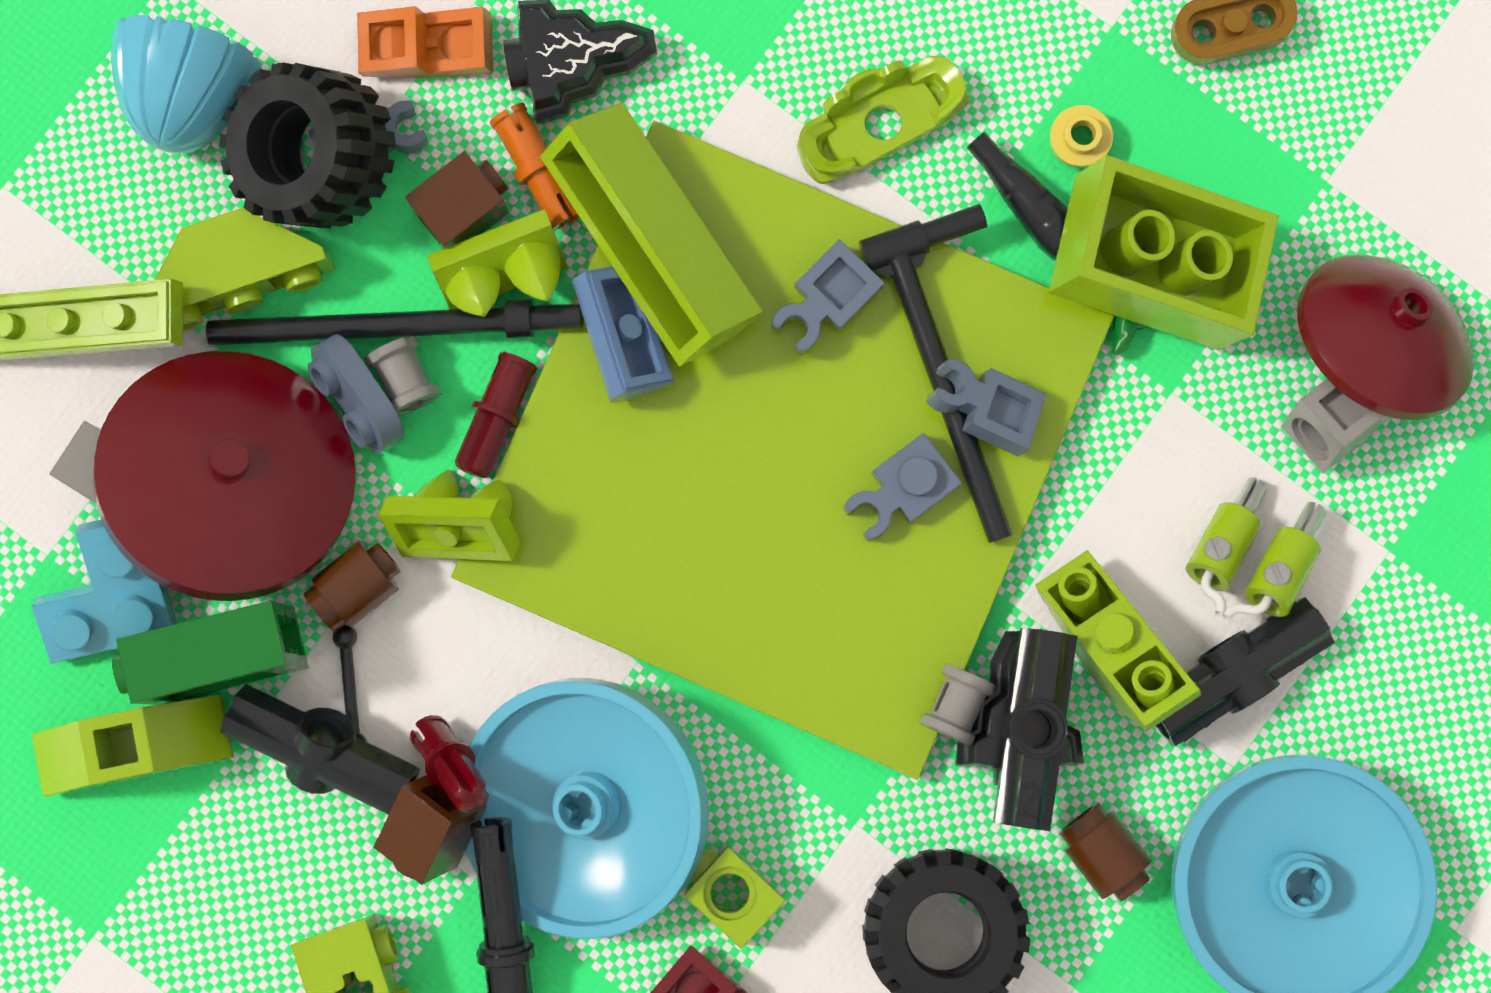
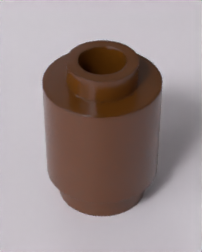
(353, 585)
(1106, 853)

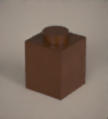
(460, 200)
(425, 831)

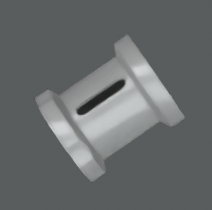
(403, 375)
(958, 704)

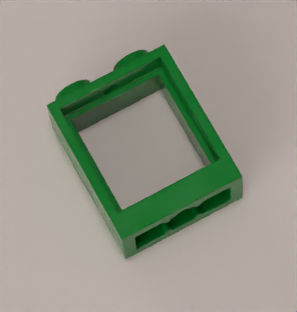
(209, 654)

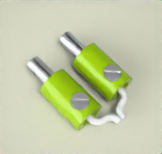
(1280, 570)

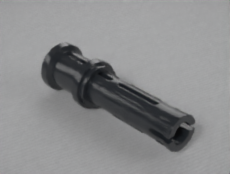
(505, 949)

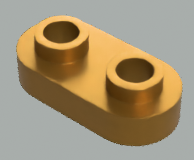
(1230, 28)

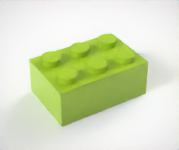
(1164, 253)

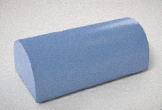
(621, 337)

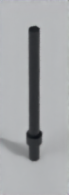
(516, 319)

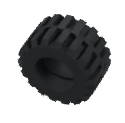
(267, 137)
(945, 872)

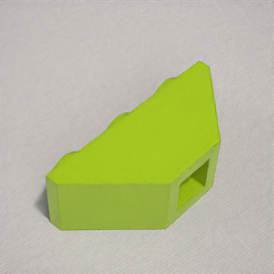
(238, 260)
(1116, 643)
(131, 744)

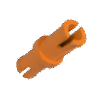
(524, 147)

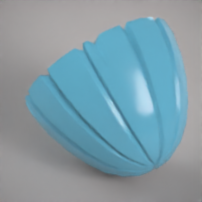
(176, 80)

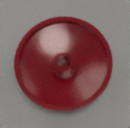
(224, 475)

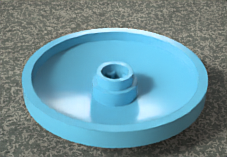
(598, 804)
(1304, 880)

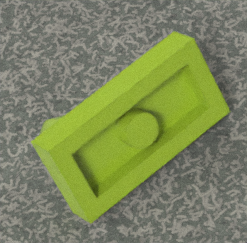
(497, 261)
(450, 527)

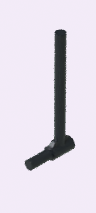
(897, 255)

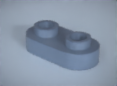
(366, 408)

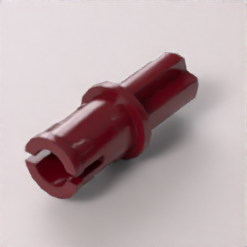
(494, 415)
(449, 763)

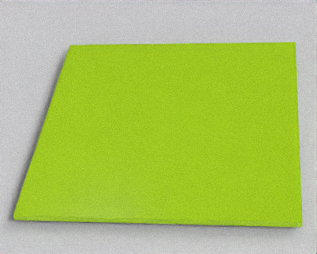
(714, 511)

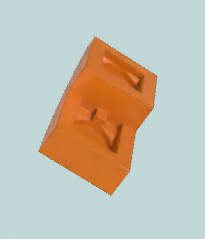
(424, 44)

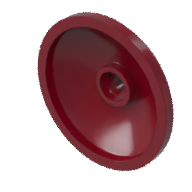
(1385, 336)

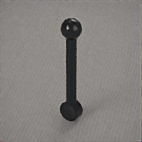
(344, 640)

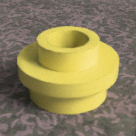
(1073, 153)

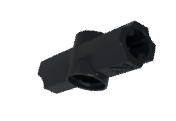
(1248, 668)
(317, 749)
(1027, 773)

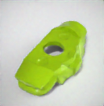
(921, 94)

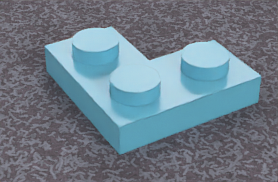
(112, 607)

